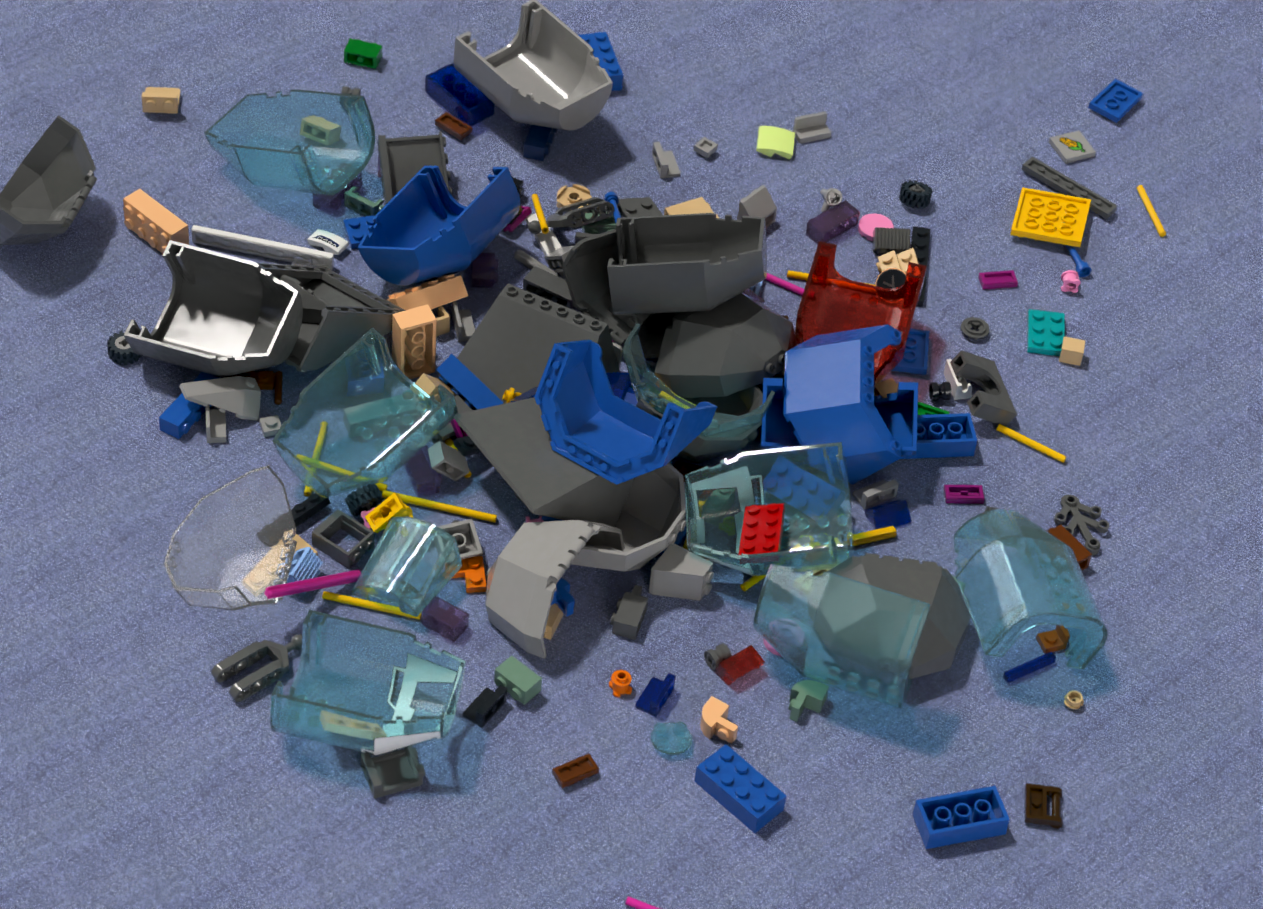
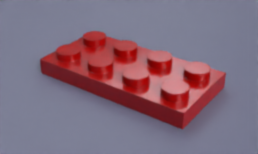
(762, 529)

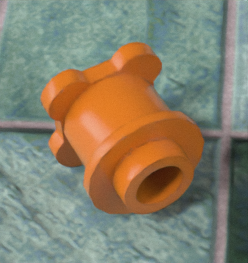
(620, 683)

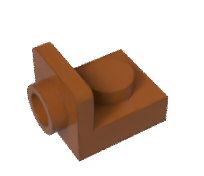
(1054, 639)

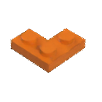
(474, 574)

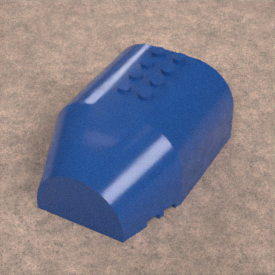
(430, 233)

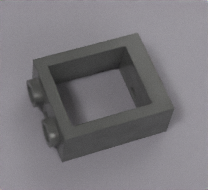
(334, 523)

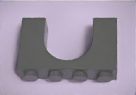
(995, 402)

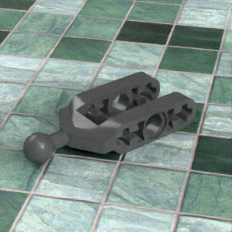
(566, 220)
(250, 655)

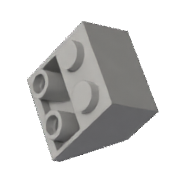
(758, 205)

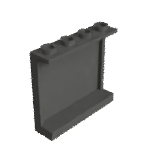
(406, 156)

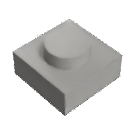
(705, 147)
(270, 425)

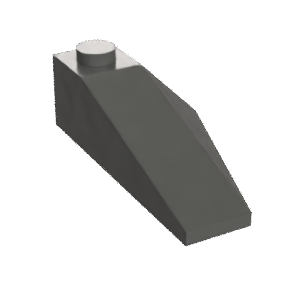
(311, 305)

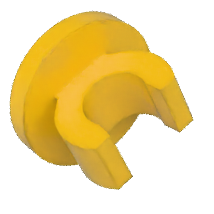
(509, 395)

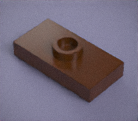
(453, 126)
(575, 770)

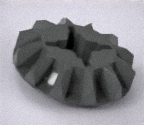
(975, 323)

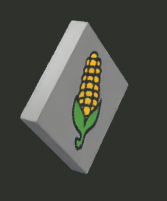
(1072, 146)

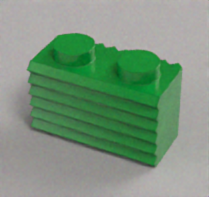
(362, 53)

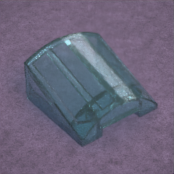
(409, 565)

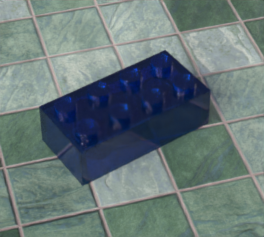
(458, 95)

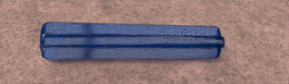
(1029, 667)

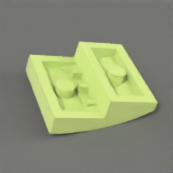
(776, 141)

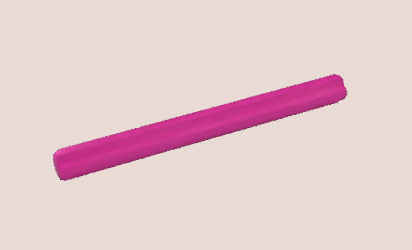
(312, 584)

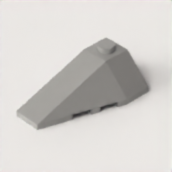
(232, 394)

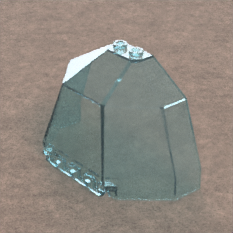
(658, 395)

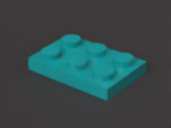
(1045, 332)

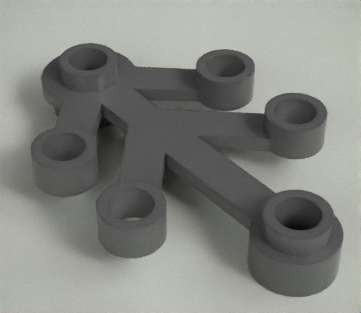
(1072, 505)

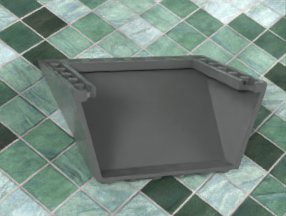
(344, 323)
(518, 337)
(545, 481)

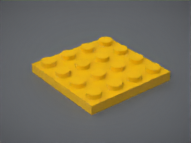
(1050, 217)

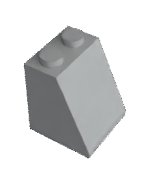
(681, 575)

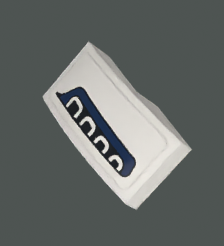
(329, 241)

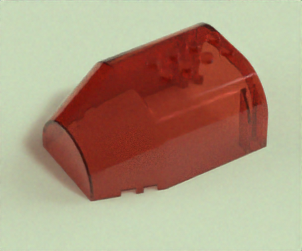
(840, 304)

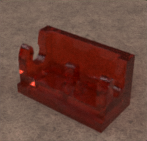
(739, 665)

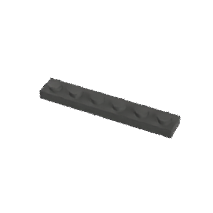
(1068, 186)

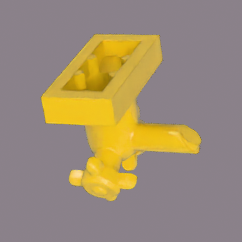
(382, 514)

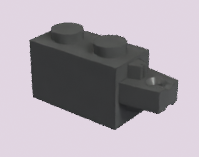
(630, 613)

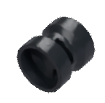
(939, 391)

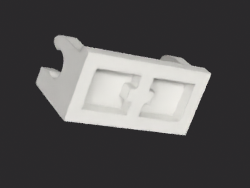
(959, 385)

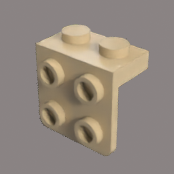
(161, 100)

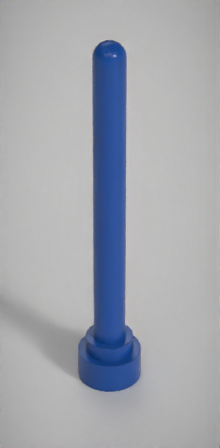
(613, 198)
(1082, 267)

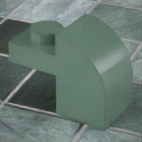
(808, 695)

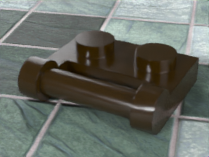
(1036, 805)

